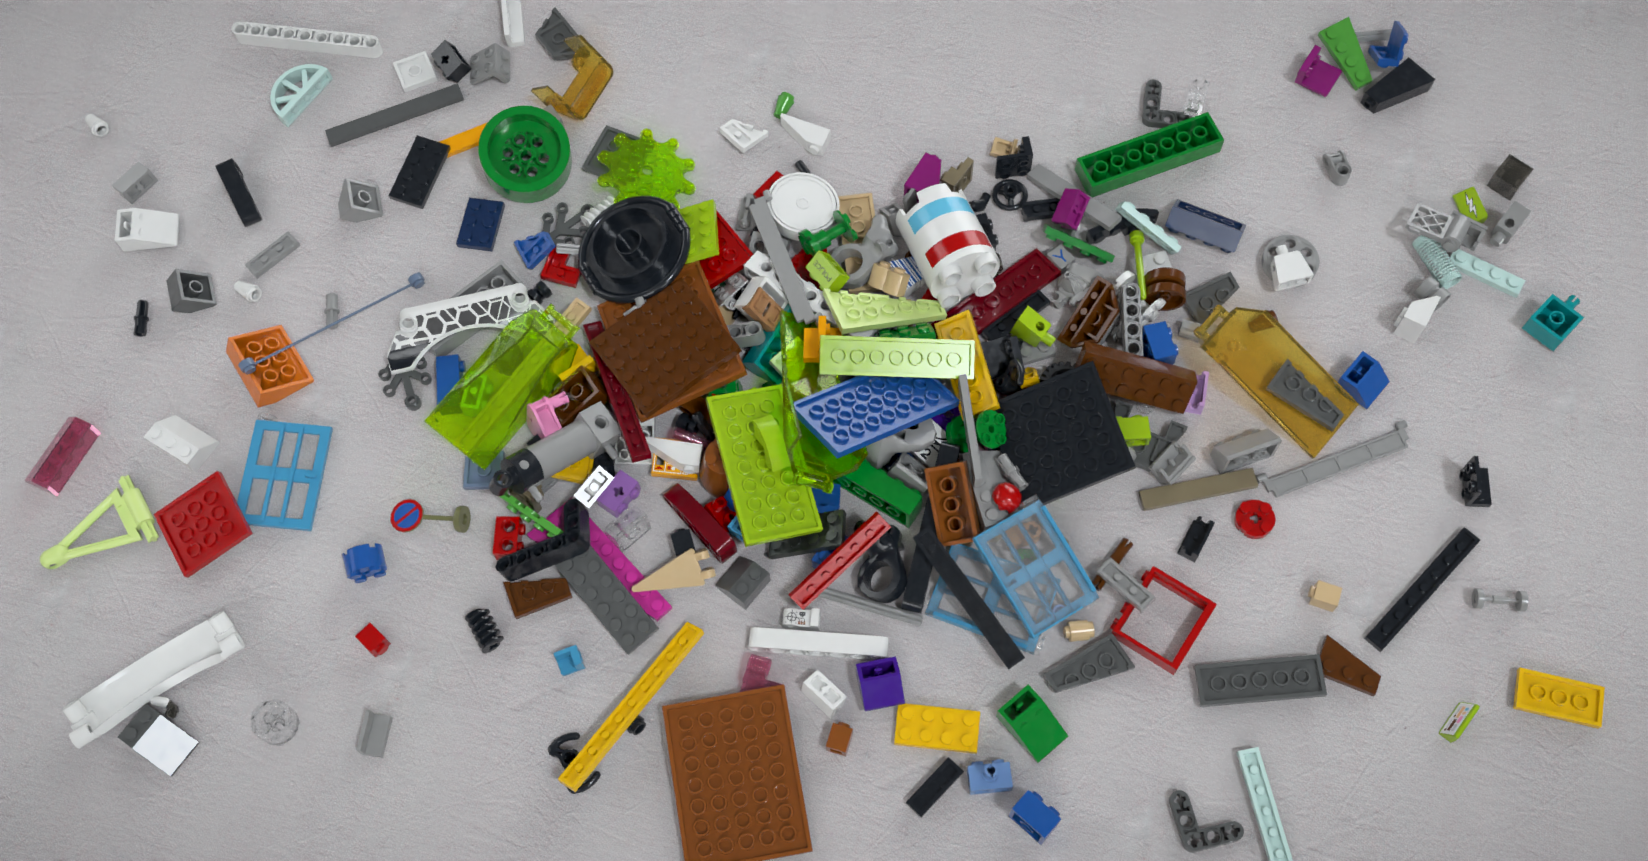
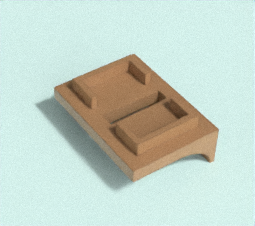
(757, 306)

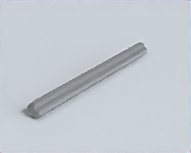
(872, 606)

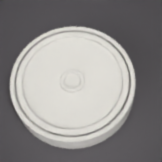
(802, 203)

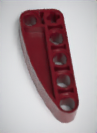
(701, 523)

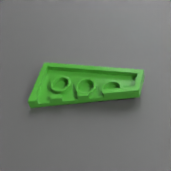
(1347, 53)
(529, 515)

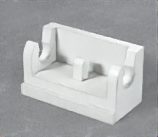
(823, 693)

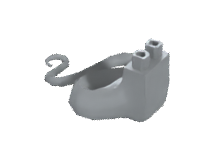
(904, 441)

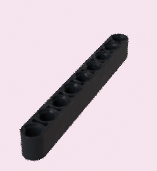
(921, 566)

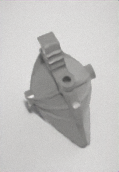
(1074, 284)

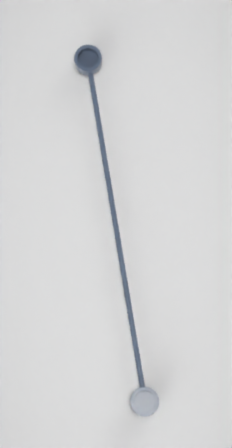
(249, 366)

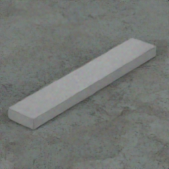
(1055, 185)
(970, 431)

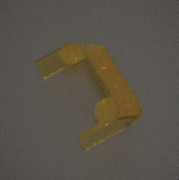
(586, 87)

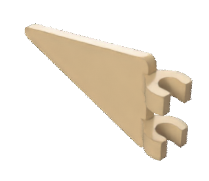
(678, 573)

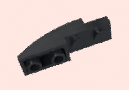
(1099, 233)

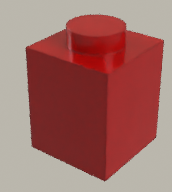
(373, 640)

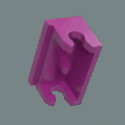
(1070, 209)

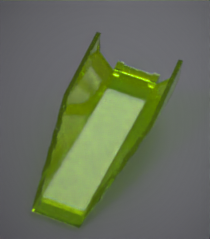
(801, 379)

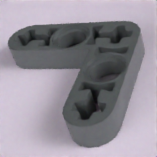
(1158, 115)
(1194, 831)

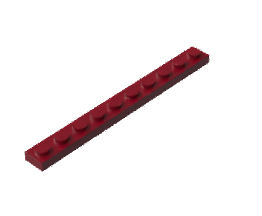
(620, 402)

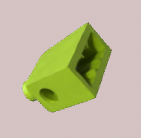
(1033, 328)

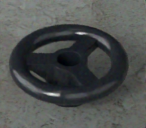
(1010, 190)

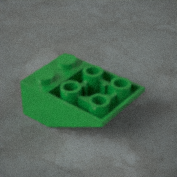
(1032, 723)

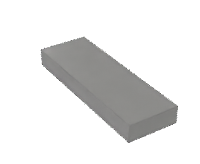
(272, 255)
(1125, 585)

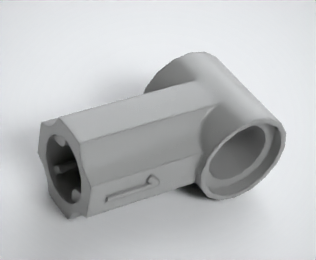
(1187, 328)

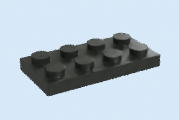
(829, 539)

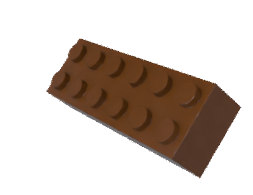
(1140, 377)

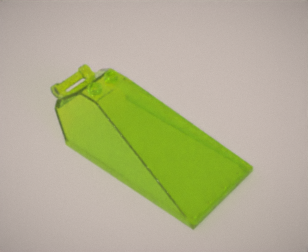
(494, 393)

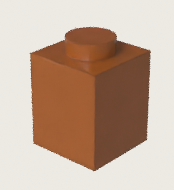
(839, 738)

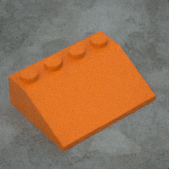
(275, 376)

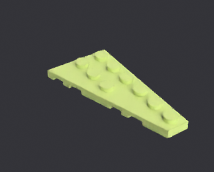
(878, 311)

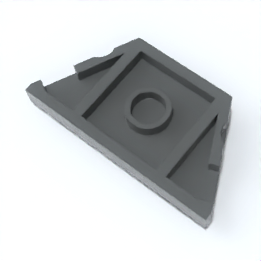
(552, 36)

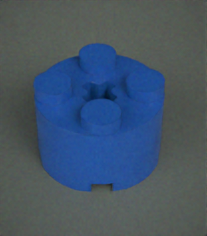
(364, 562)

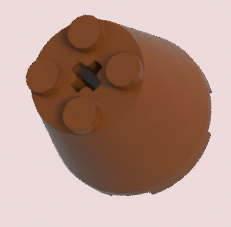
(712, 472)

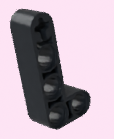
(238, 192)

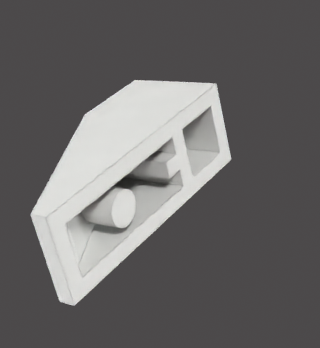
(808, 135)
(679, 454)

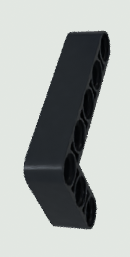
(553, 550)

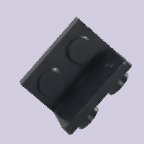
(1015, 164)
(999, 353)
(1475, 484)

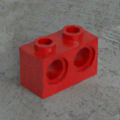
(503, 538)

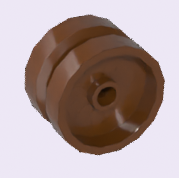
(1166, 284)

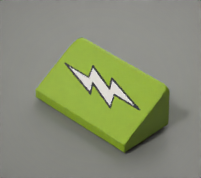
(1470, 205)

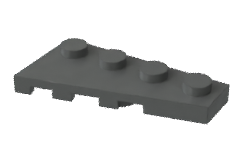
(1302, 395)
(1092, 664)

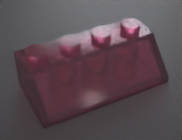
(63, 455)

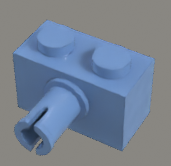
(989, 777)

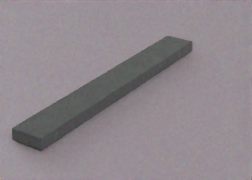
(394, 115)

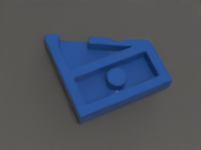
(535, 248)

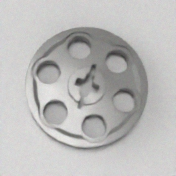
(1299, 244)

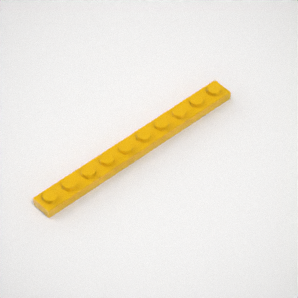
(630, 707)

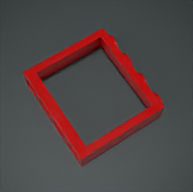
(1182, 591)

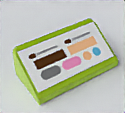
(1458, 721)

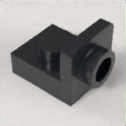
(605, 462)

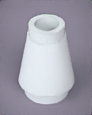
(97, 126)
(249, 291)

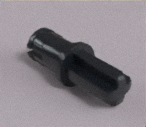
(141, 318)

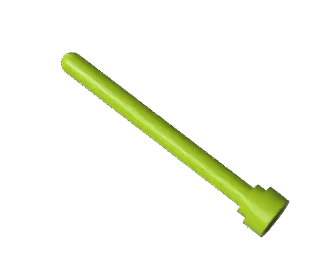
(1137, 239)

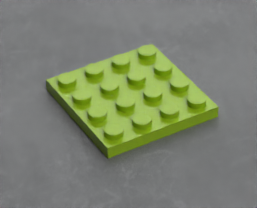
(703, 230)

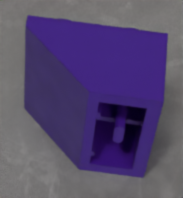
(880, 683)

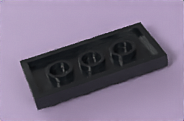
(419, 172)

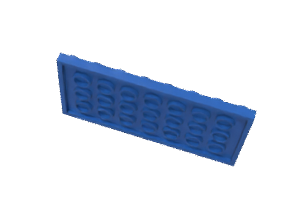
(871, 409)

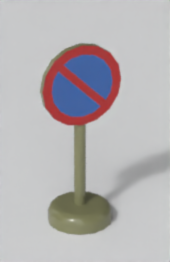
(409, 514)

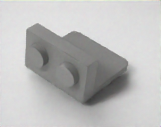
(490, 62)

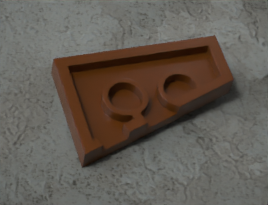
(1346, 668)

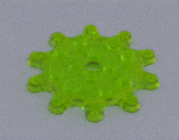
(633, 156)

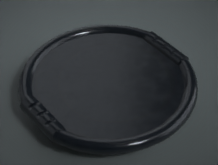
(634, 249)

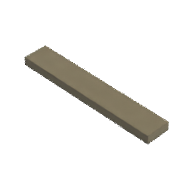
(1198, 489)

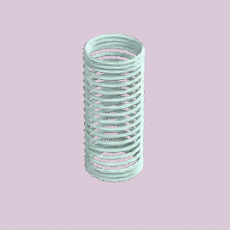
(1442, 266)

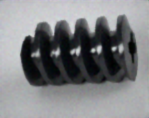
(483, 629)

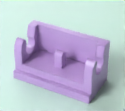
(1198, 397)

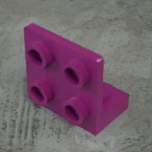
(1317, 74)

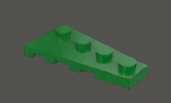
(1069, 241)

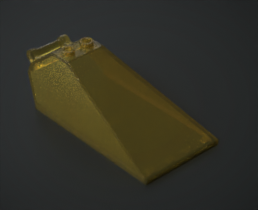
(1251, 350)

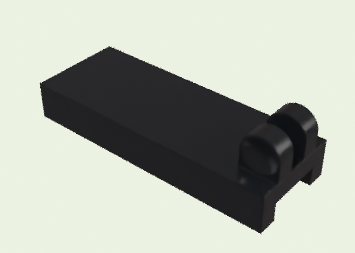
(1039, 209)

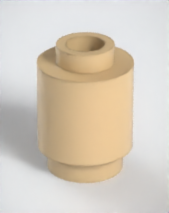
(1079, 630)

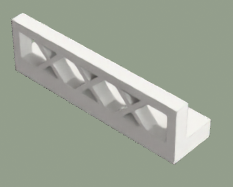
(513, 22)

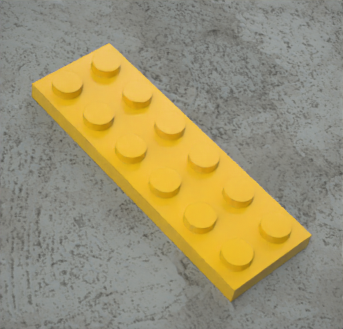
(981, 387)

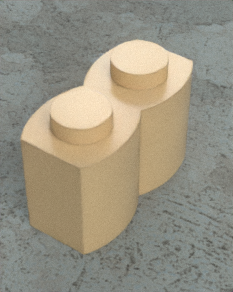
(889, 279)

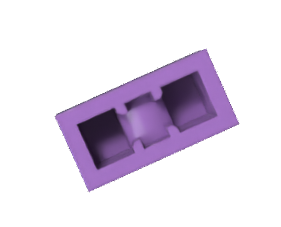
(619, 485)

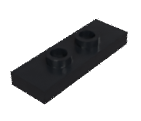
(934, 787)

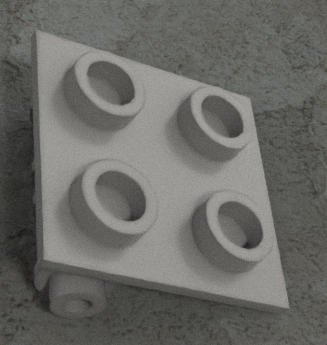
(724, 294)

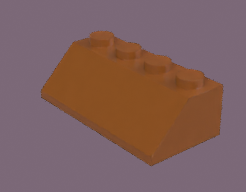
(952, 503)

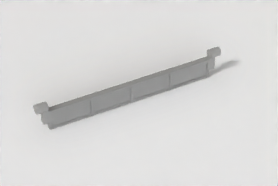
(781, 260)
(1337, 463)

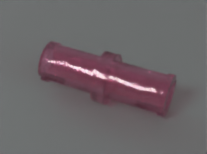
(686, 436)

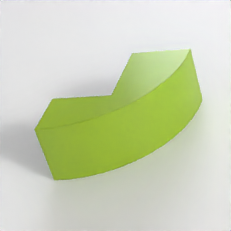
(771, 438)

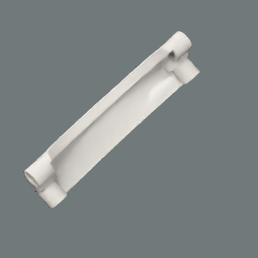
(151, 676)

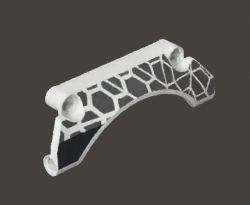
(445, 317)

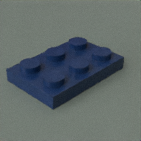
(480, 224)

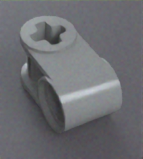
(1337, 167)

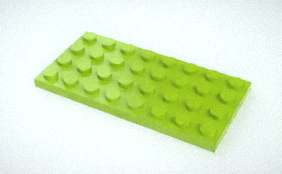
(764, 500)

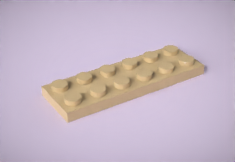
(860, 211)

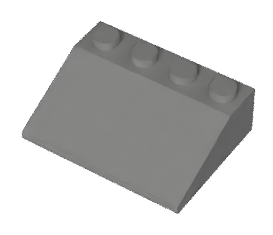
(993, 475)

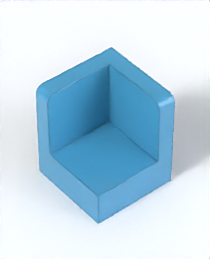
(569, 660)

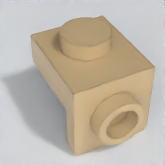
(1003, 147)

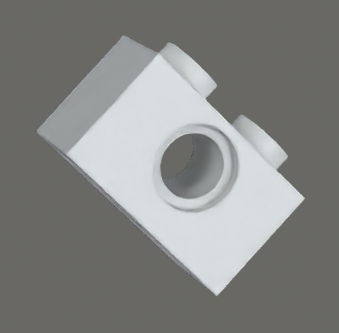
(593, 486)

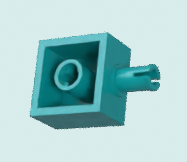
(1554, 321)

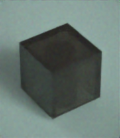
(1510, 177)

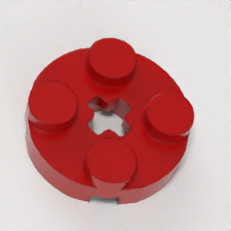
(1263, 511)

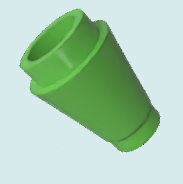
(783, 104)

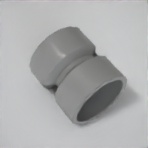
(1431, 288)

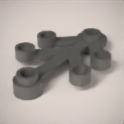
(565, 228)
(405, 377)

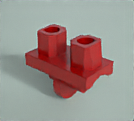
(720, 512)

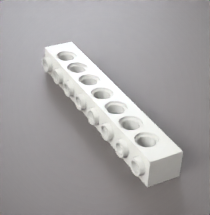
(761, 261)

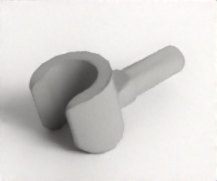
(639, 302)

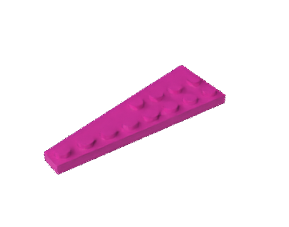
(626, 572)

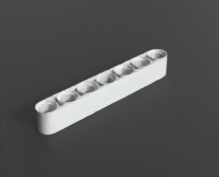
(818, 643)

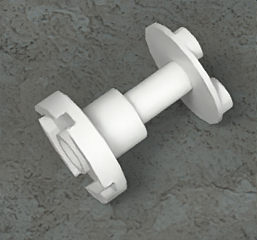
(1149, 312)

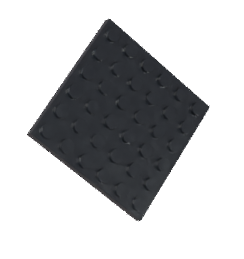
(1064, 435)

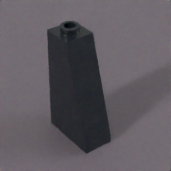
(1398, 86)

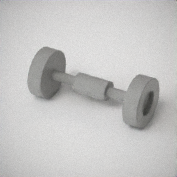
(1520, 600)

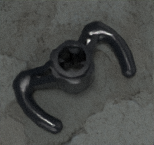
(1007, 382)
(567, 756)

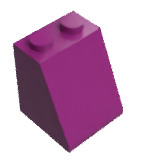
(925, 174)

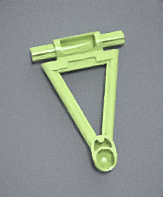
(133, 513)

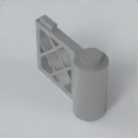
(1451, 232)

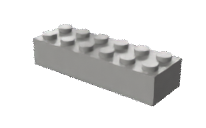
(495, 277)

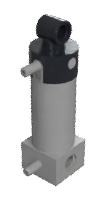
(589, 435)

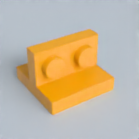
(812, 339)

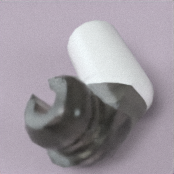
(172, 709)

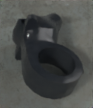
(881, 554)

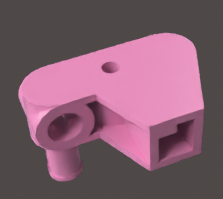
(541, 415)

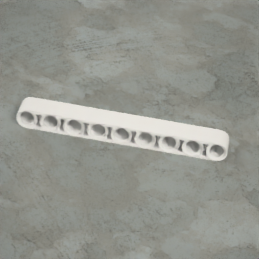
(307, 39)

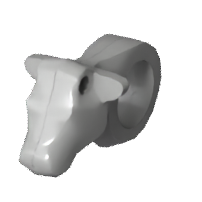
(876, 247)

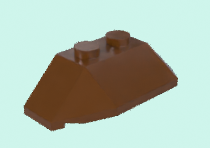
(1092, 315)

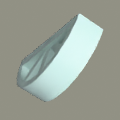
(297, 103)

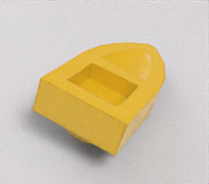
(1030, 377)

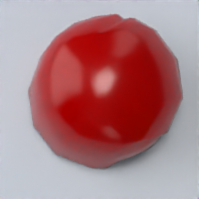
(1007, 497)

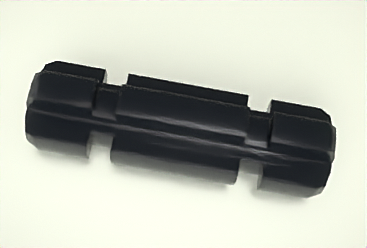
(703, 425)

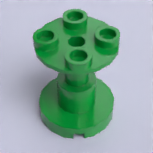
(822, 239)
(989, 430)

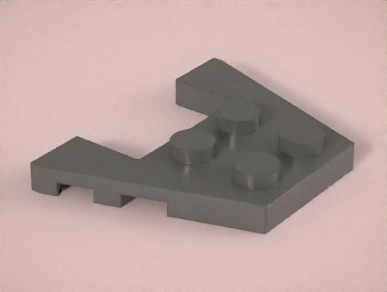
(1149, 453)

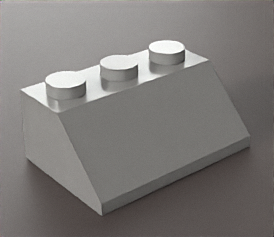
(1245, 450)

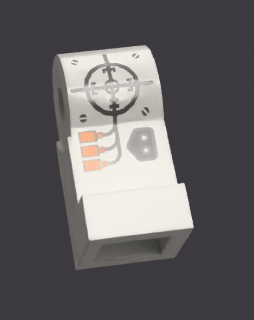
(802, 619)

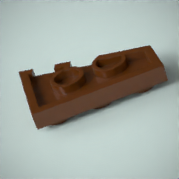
(532, 596)

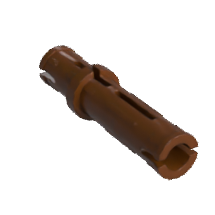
(1118, 555)

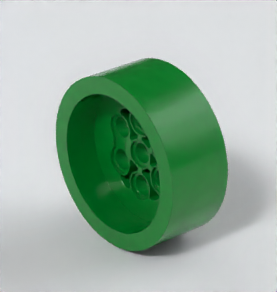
(532, 126)

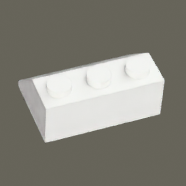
(181, 441)

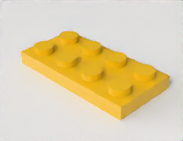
(1559, 698)
(937, 728)

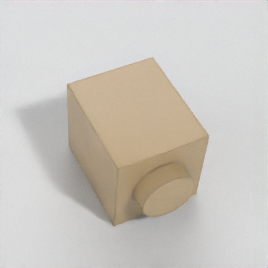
(1324, 595)

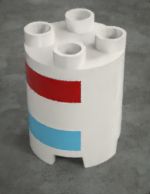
(949, 245)

